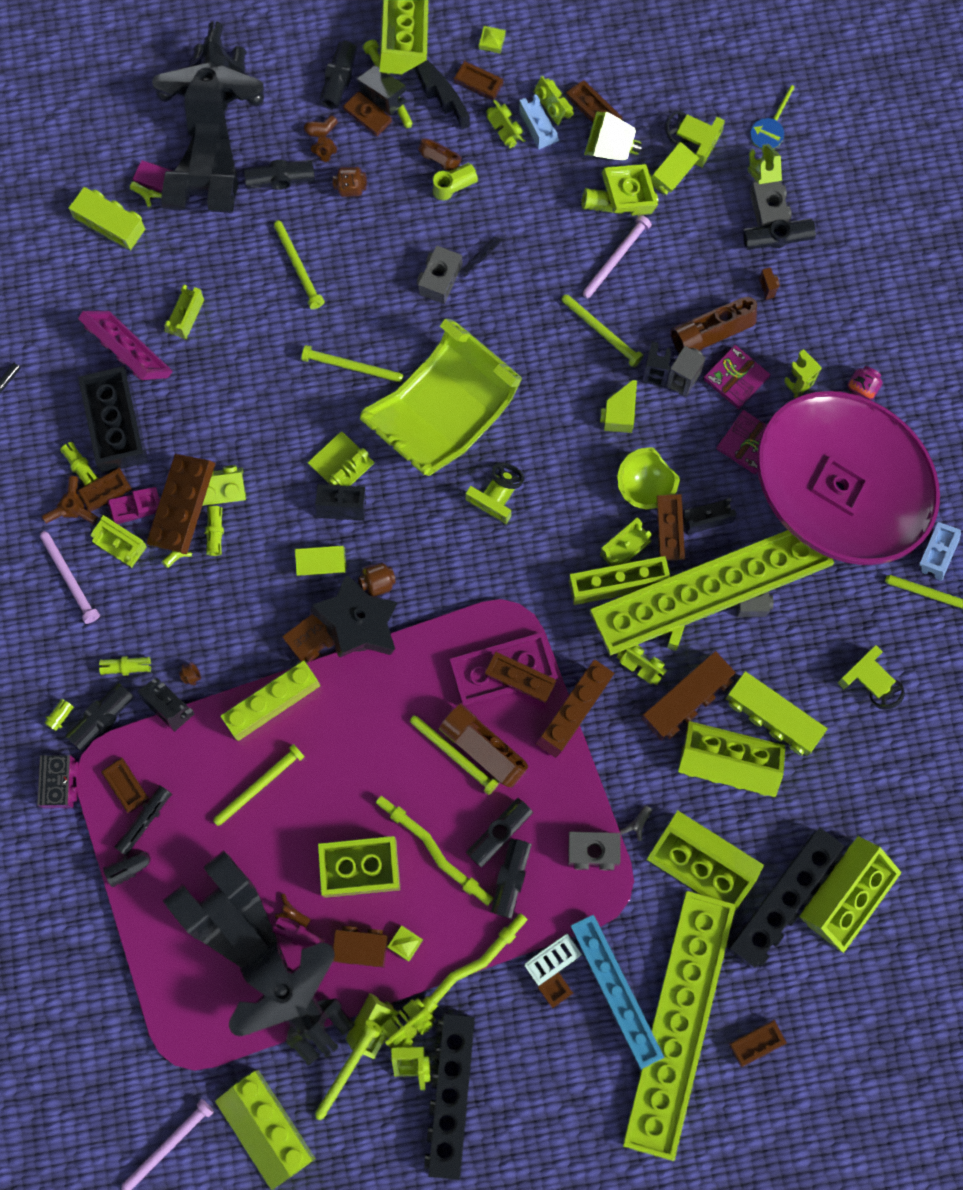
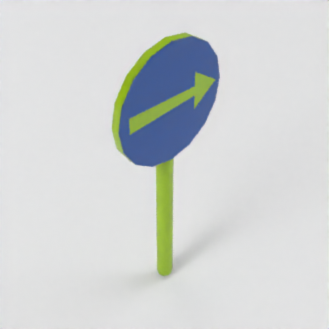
(770, 130)

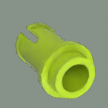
(58, 715)

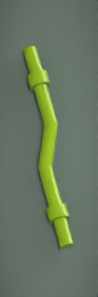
(469, 885)
(506, 936)

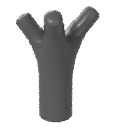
(638, 823)

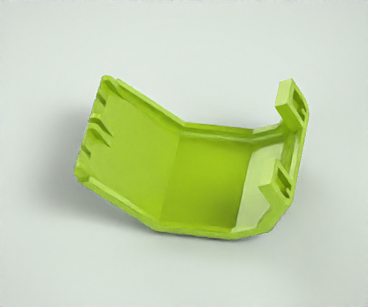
(444, 401)

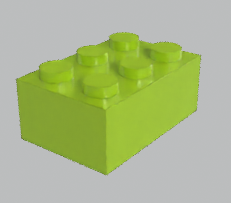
(359, 867)

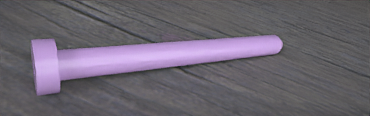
(642, 223)
(90, 614)
(203, 1109)

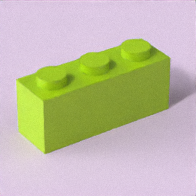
(107, 218)

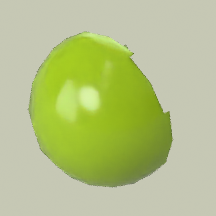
(644, 477)

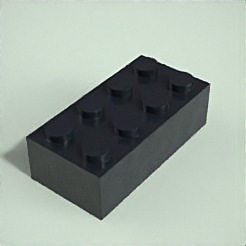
(113, 419)

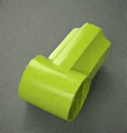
(455, 181)

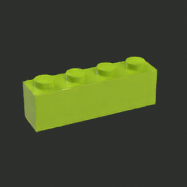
(617, 580)
(270, 700)
(776, 714)

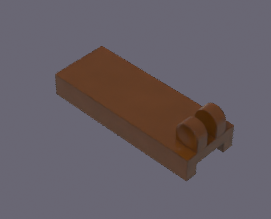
(589, 101)
(670, 526)
(520, 677)

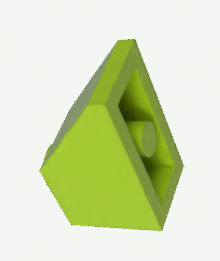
(620, 410)

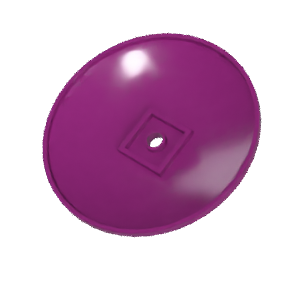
(877, 458)

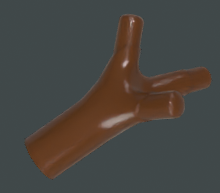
(291, 913)

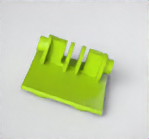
(341, 461)
(420, 1023)

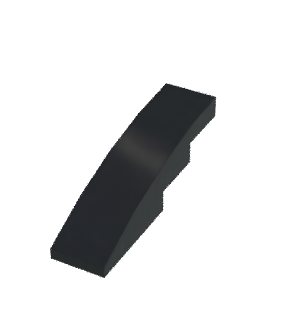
(437, 85)

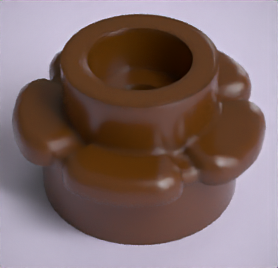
(190, 673)

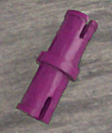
(296, 934)

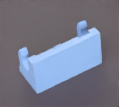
(537, 123)
(940, 550)

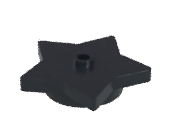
(356, 620)

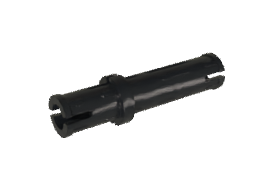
(143, 820)

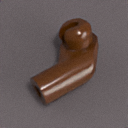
(319, 129)

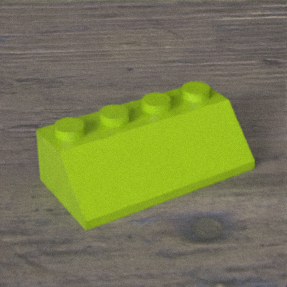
(403, 35)
(732, 759)
(705, 861)
(850, 893)
(265, 1129)

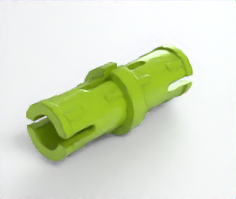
(78, 463)
(214, 531)
(124, 665)

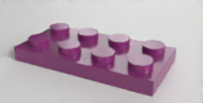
(125, 345)
(471, 668)

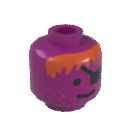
(865, 382)

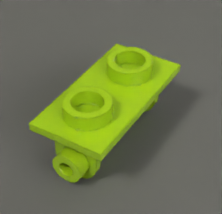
(548, 95)
(501, 116)
(650, 666)

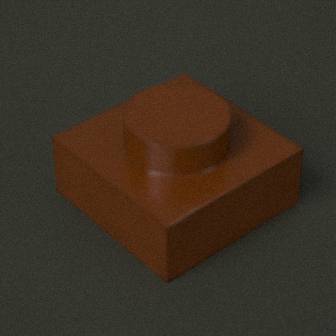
(769, 283)
(555, 990)

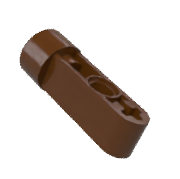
(715, 325)
(483, 746)

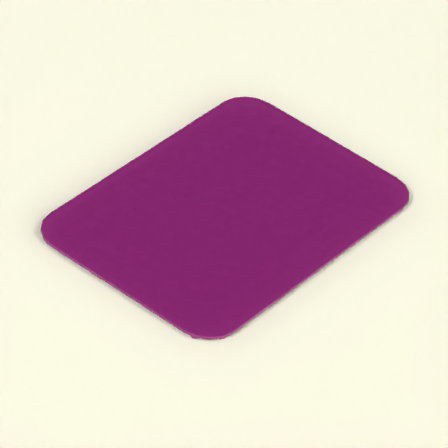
(354, 752)

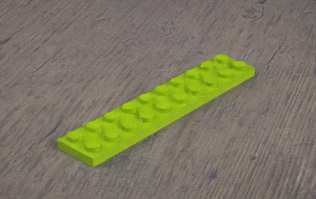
(705, 590)
(680, 1025)

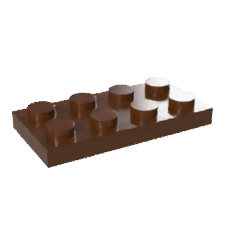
(180, 503)

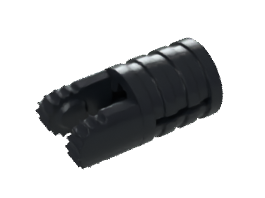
(133, 864)

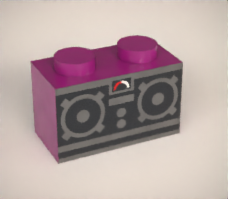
(57, 781)

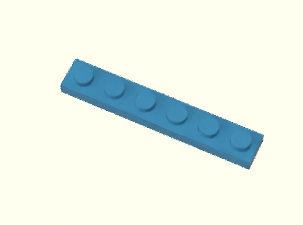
(617, 992)

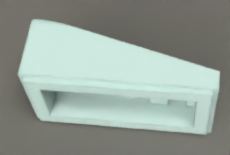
(533, 970)

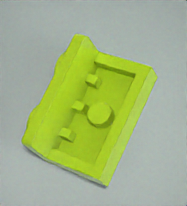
(226, 486)
(411, 1062)

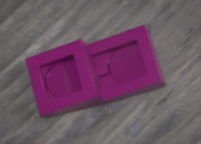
(135, 506)

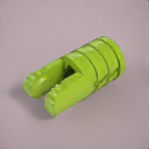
(596, 200)

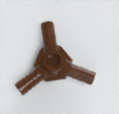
(70, 505)

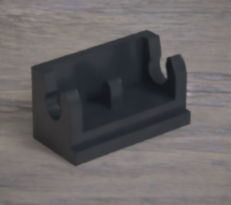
(382, 90)
(657, 367)
(340, 502)
(708, 516)
(165, 704)

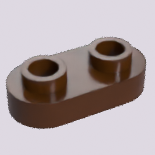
(434, 151)

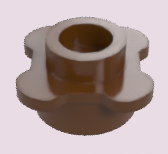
(328, 144)

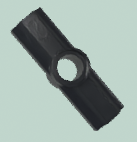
(338, 74)
(279, 174)
(765, 235)
(99, 716)
(487, 844)
(511, 878)

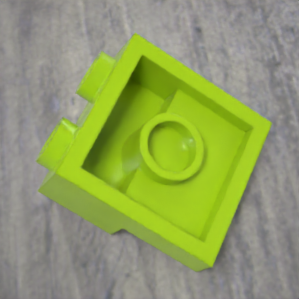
(630, 189)

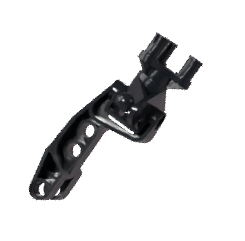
(208, 87)
(240, 930)

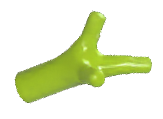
(144, 192)
(172, 557)

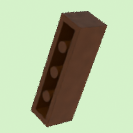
(688, 696)
(575, 708)

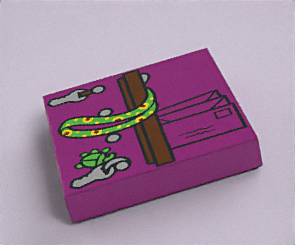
(737, 377)
(743, 441)

